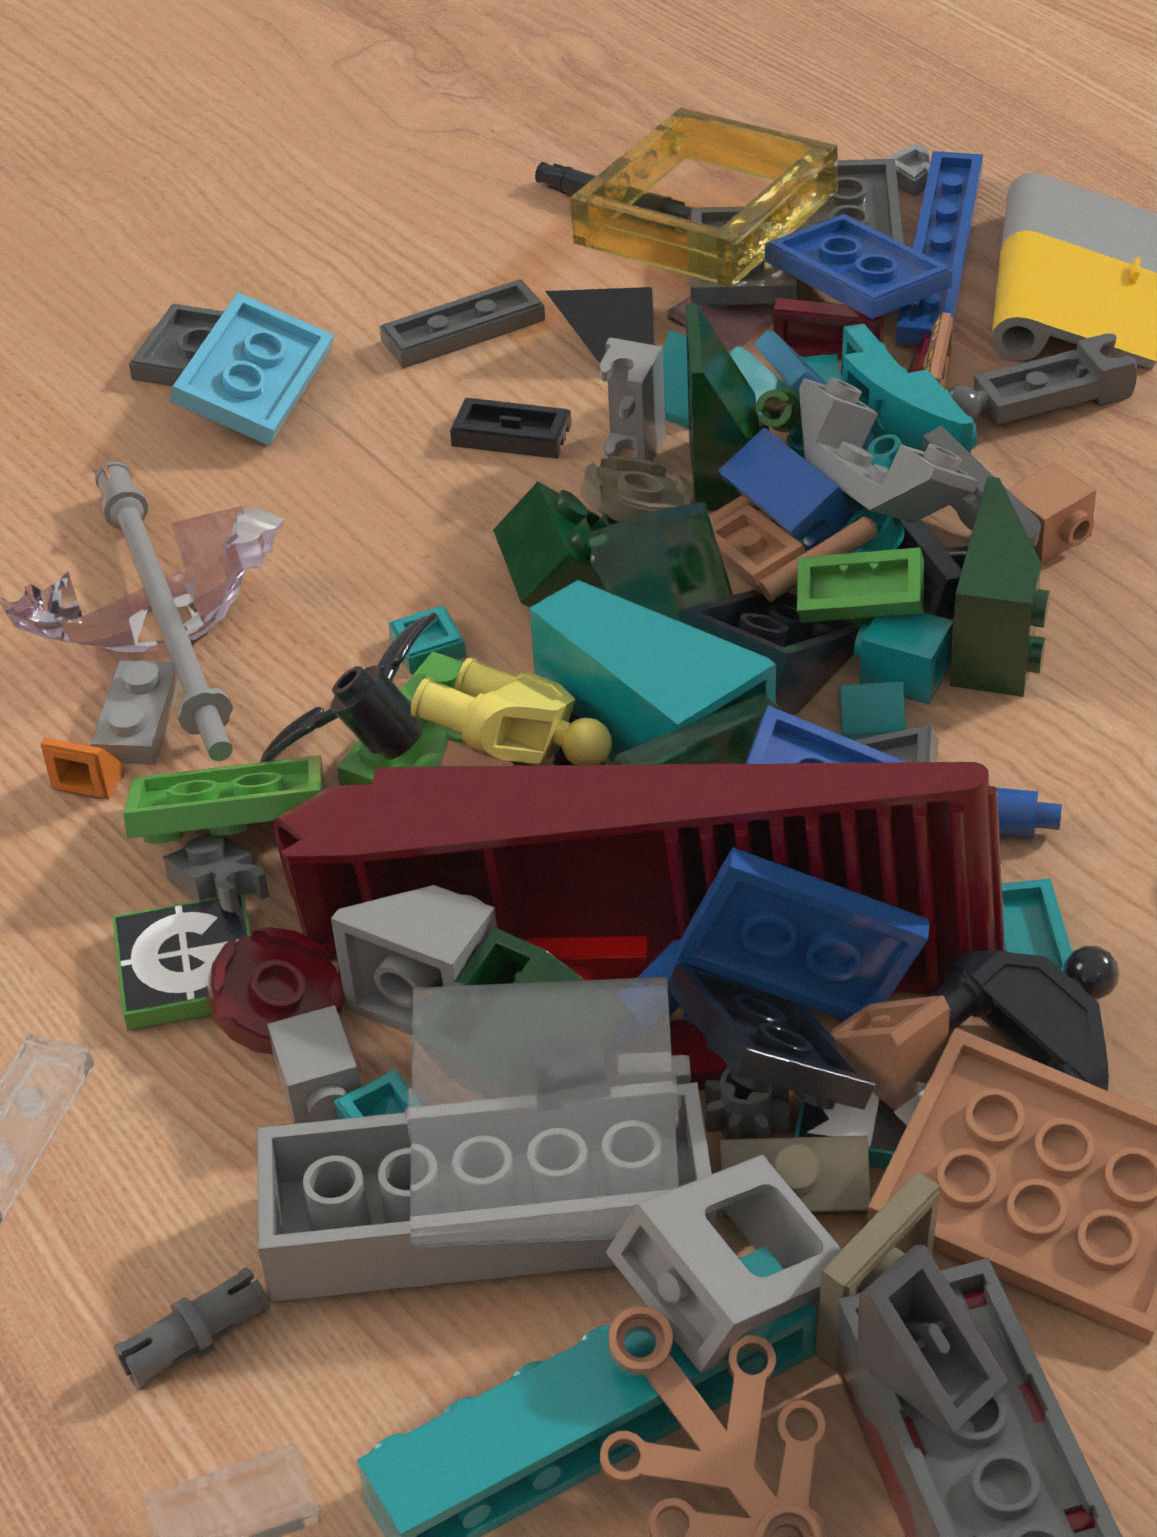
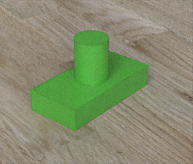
(860, 585)

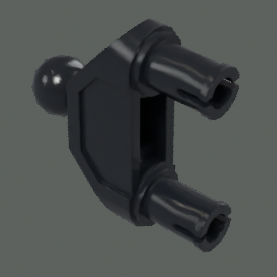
(1037, 1005)

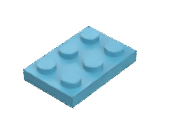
(252, 369)

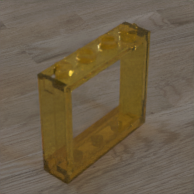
(799, 166)

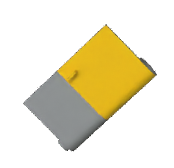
(1074, 271)

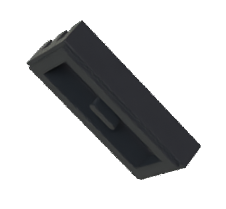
(511, 427)

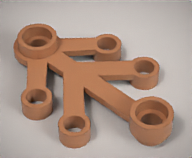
(722, 1456)

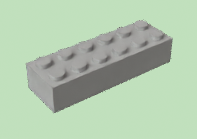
(341, 1211)

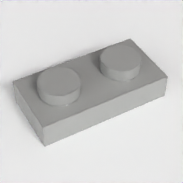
(137, 711)

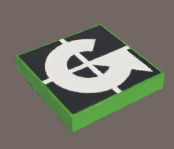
(169, 956)

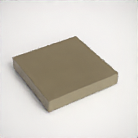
(899, 1225)

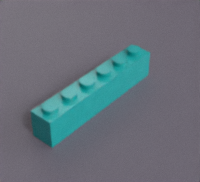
(546, 1429)

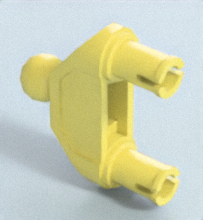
(512, 716)

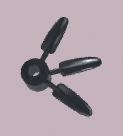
(367, 704)

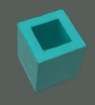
(906, 650)

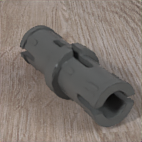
(191, 1327)

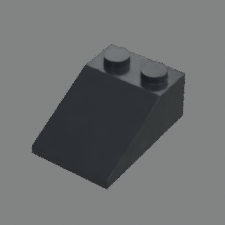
(803, 652)

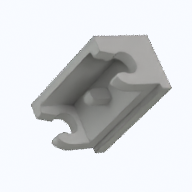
(634, 397)

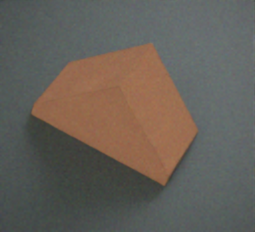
(897, 1044)

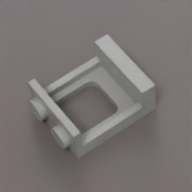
(698, 1280)

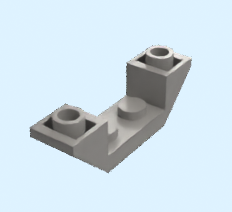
(833, 439)

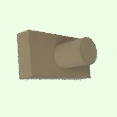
(822, 1171)

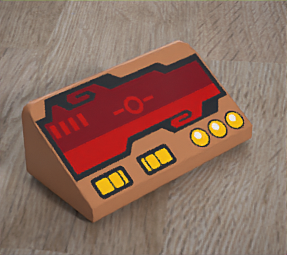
(934, 350)

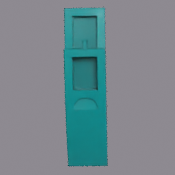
(904, 401)

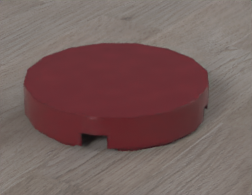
(267, 981)

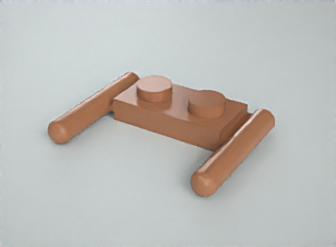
(766, 553)

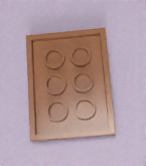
(1038, 1180)

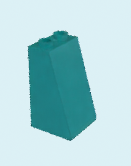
(639, 666)

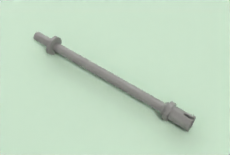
(203, 708)

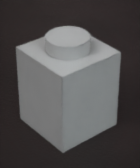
(313, 1063)

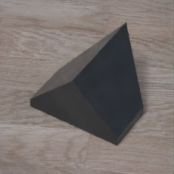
(606, 314)

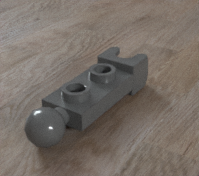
(1051, 382)

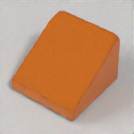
(81, 768)

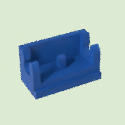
(787, 488)

